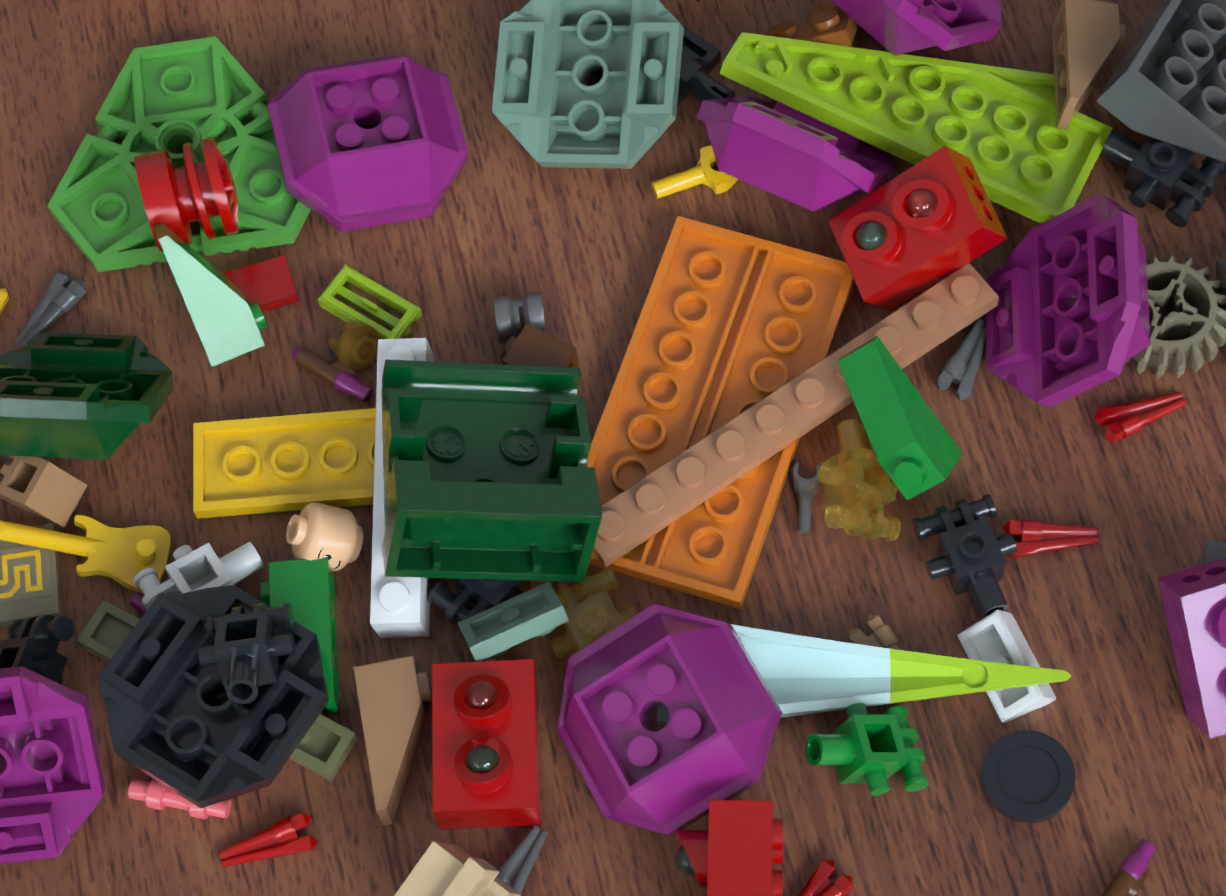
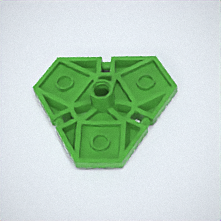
(158, 103)

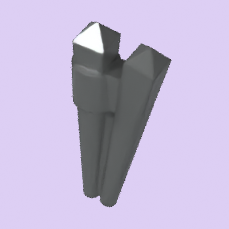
(56, 301)
(963, 366)
(521, 861)

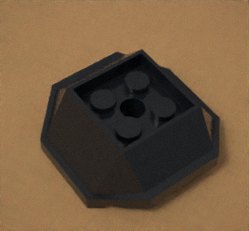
(162, 693)

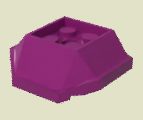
(922, 24)
(791, 152)
(373, 173)
(1070, 303)
(715, 727)
(47, 766)

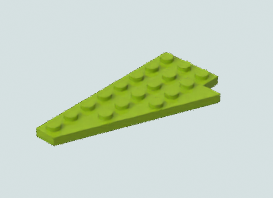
(923, 103)

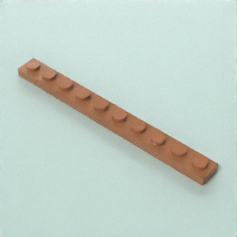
(783, 417)

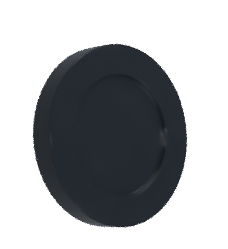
(1028, 776)

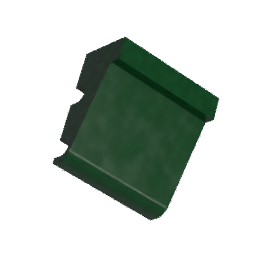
(486, 472)

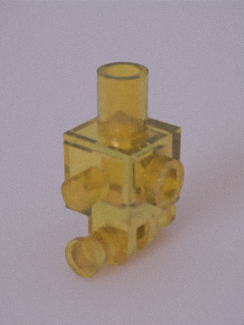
(858, 487)
(589, 618)

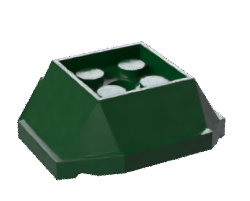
(78, 394)

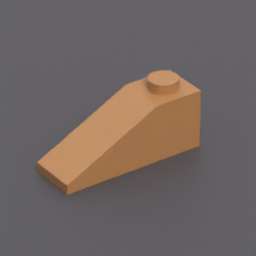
(1083, 45)
(39, 488)
(392, 722)

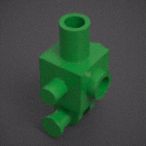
(871, 749)

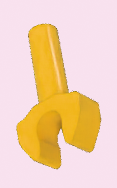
(697, 175)

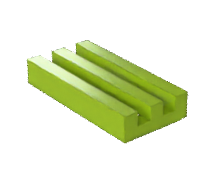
(400, 327)

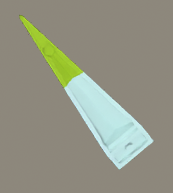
(830, 675)

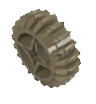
(1196, 334)

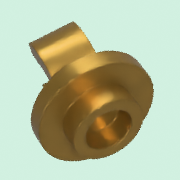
(356, 346)

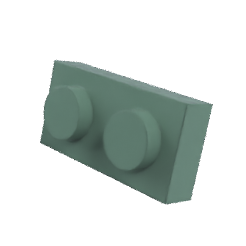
(513, 622)

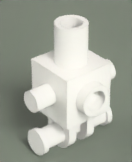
(199, 571)

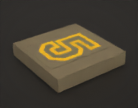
(29, 581)

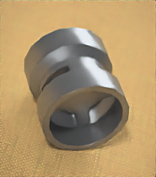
(509, 318)

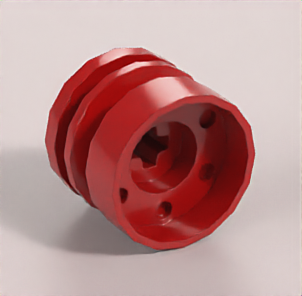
(188, 192)

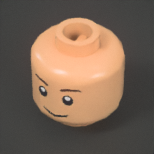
(323, 533)

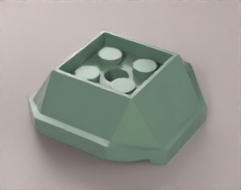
(545, 70)

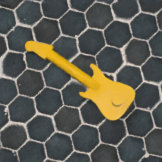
(110, 550)

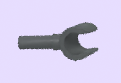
(806, 490)

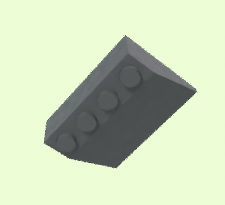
(1176, 77)

